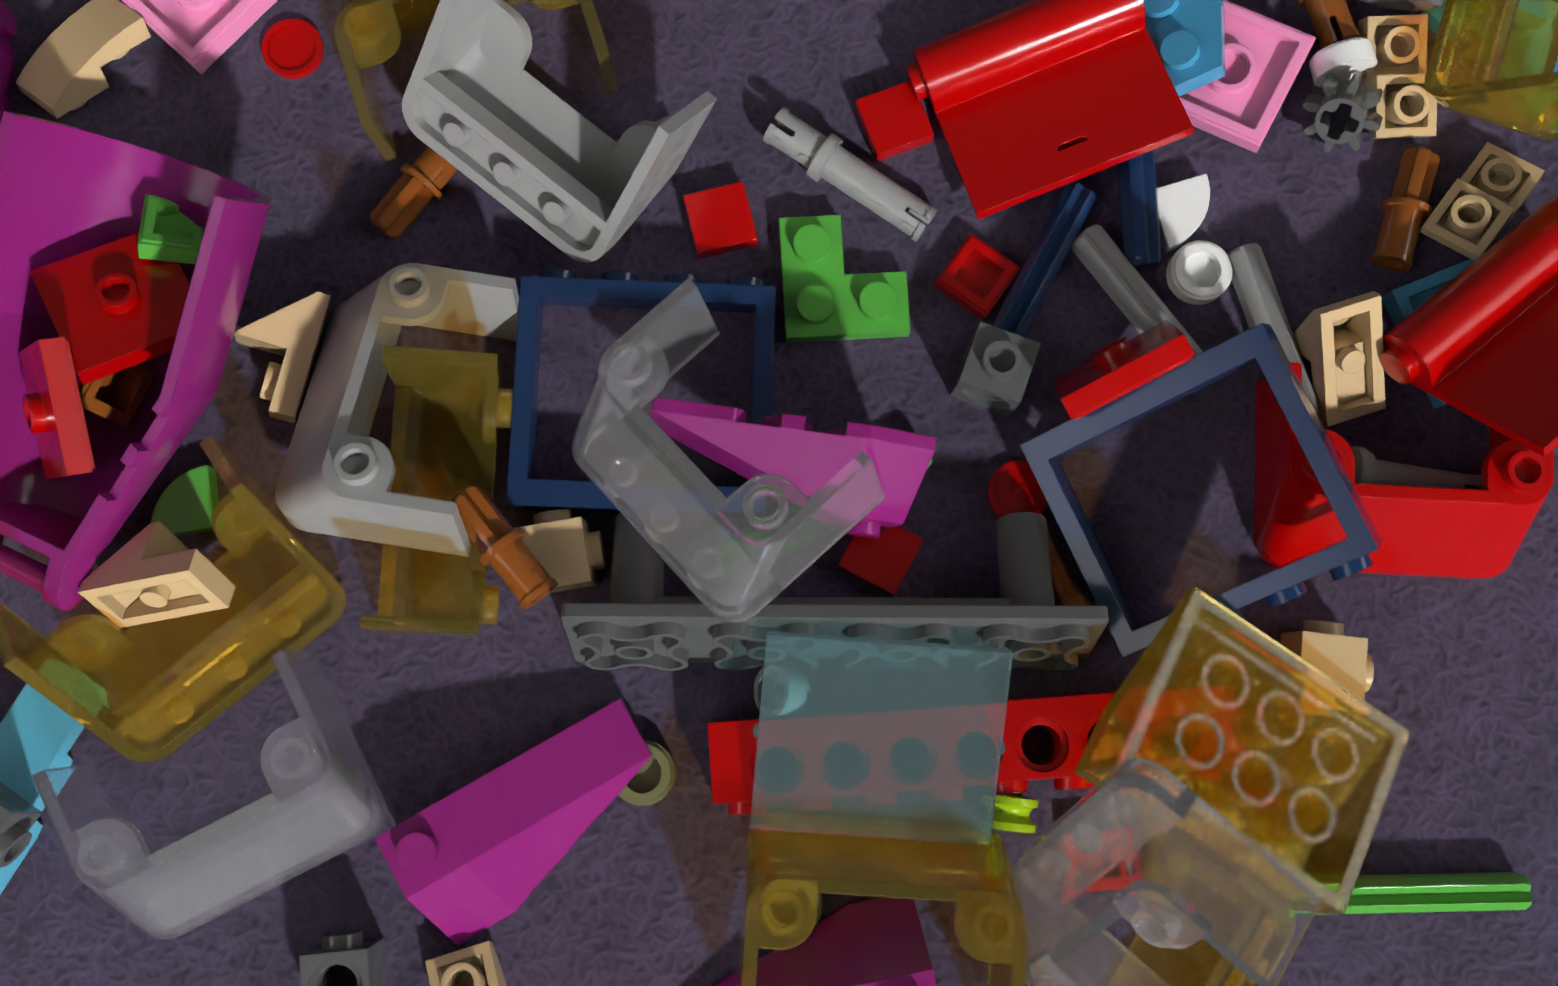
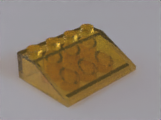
(1258, 740)

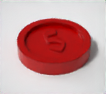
(292, 48)
(1015, 490)

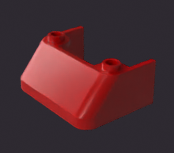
(1420, 527)

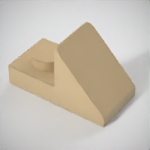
(295, 336)
(1344, 356)
(156, 581)

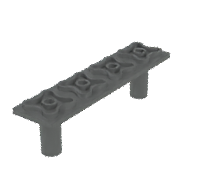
(671, 631)

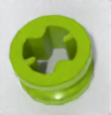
(1013, 813)

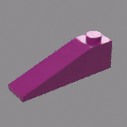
(801, 455)
(502, 834)
(856, 945)

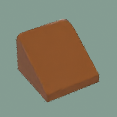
(117, 394)

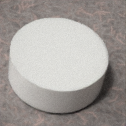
(1343, 60)
(1199, 272)

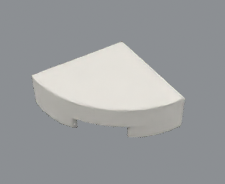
(1182, 210)

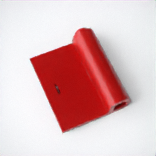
(1047, 96)
(1492, 336)

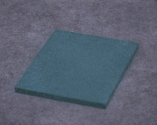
(879, 737)

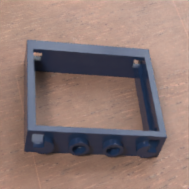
(613, 290)
(1276, 585)

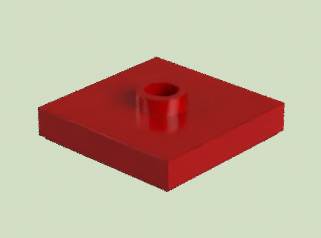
(113, 306)
(1122, 368)
(55, 408)

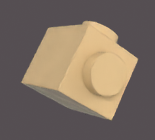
(566, 548)
(1333, 653)

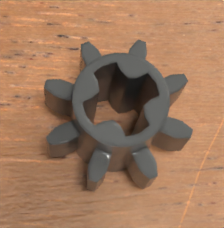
(1341, 131)

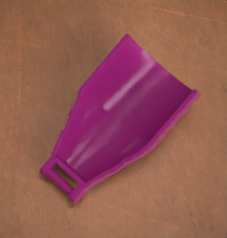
(58, 199)

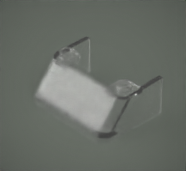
(724, 549)
(316, 811)
(1167, 866)

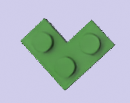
(823, 300)

